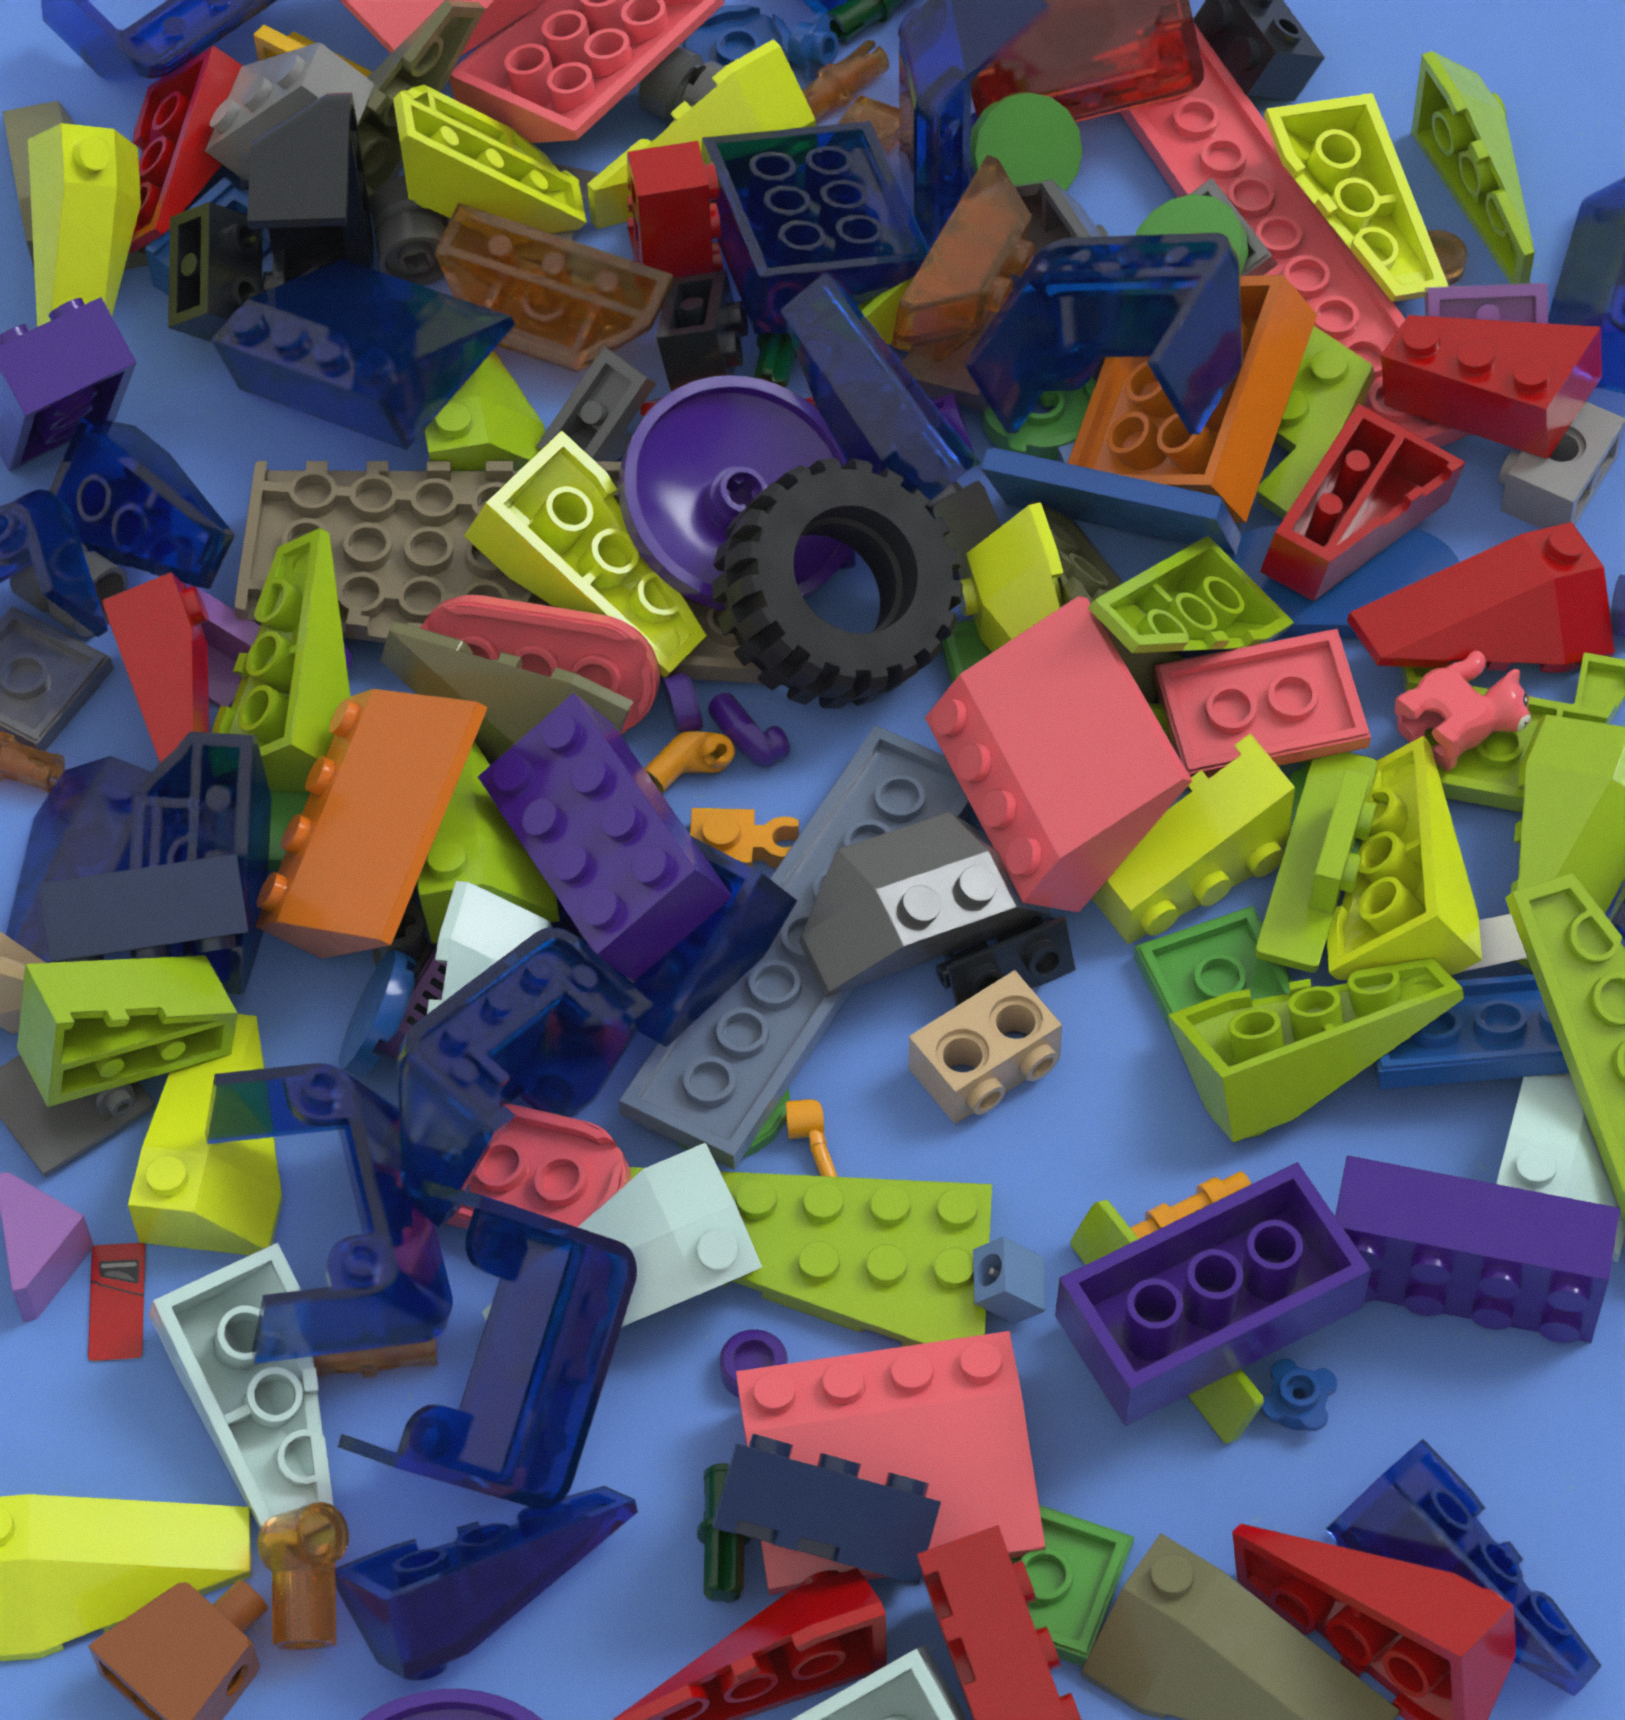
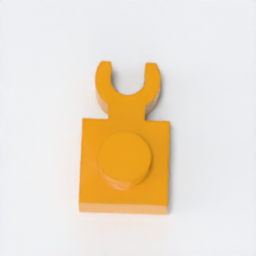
(739, 836)

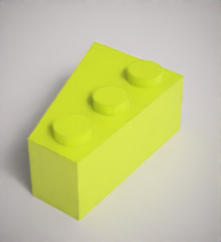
(1203, 845)

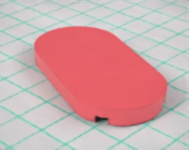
(553, 637)
(549, 1167)

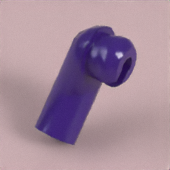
(736, 724)

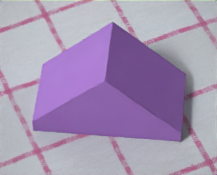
(42, 1243)

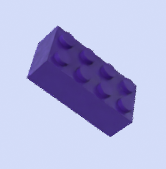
(57, 376)
(604, 837)
(1479, 1248)
(1211, 1293)

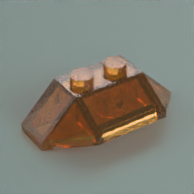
(967, 268)
(558, 291)

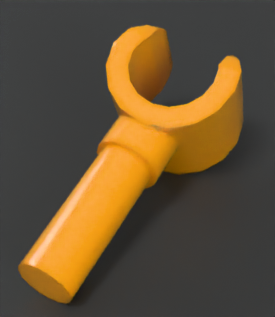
(807, 1121)

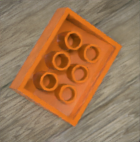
(1139, 434)
(368, 821)

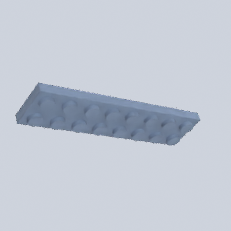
(749, 1046)

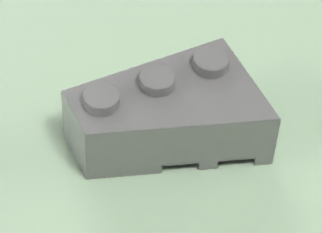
(276, 90)

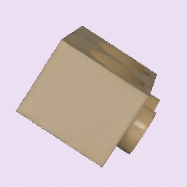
(975, 1037)

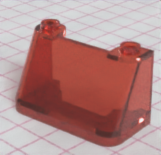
(1099, 57)

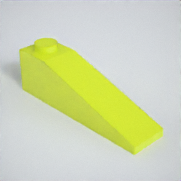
(1354, 178)
(81, 213)
(1012, 578)

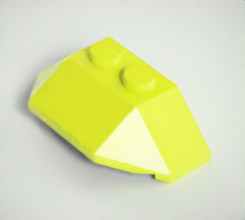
(477, 161)

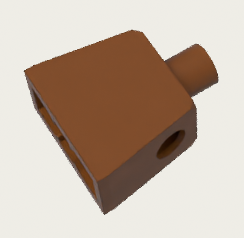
(183, 1653)

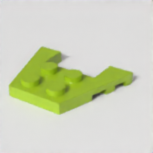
(1319, 404)
(1491, 770)

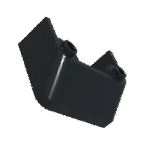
(310, 190)

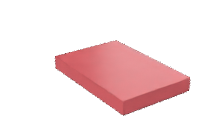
(1284, 692)

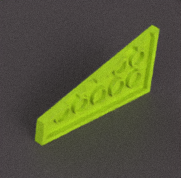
(1582, 984)
(867, 1250)

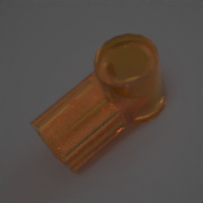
(304, 1573)

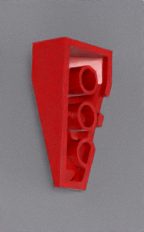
(1407, 1625)

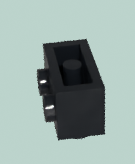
(1260, 45)
(211, 268)
(701, 329)

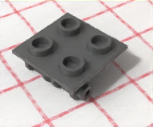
(68, 1129)

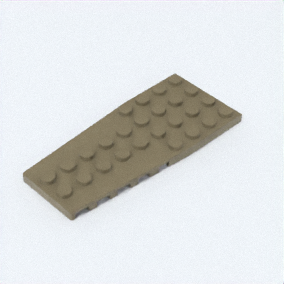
(405, 548)

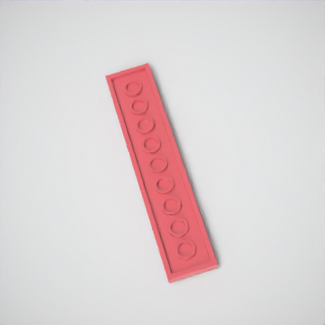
(1225, 138)

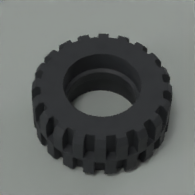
(893, 538)

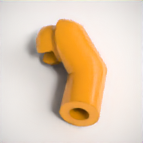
(690, 754)

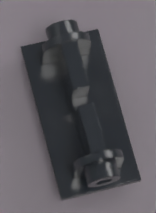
(1035, 951)

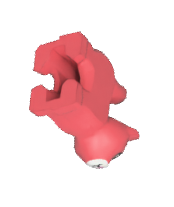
(1458, 712)

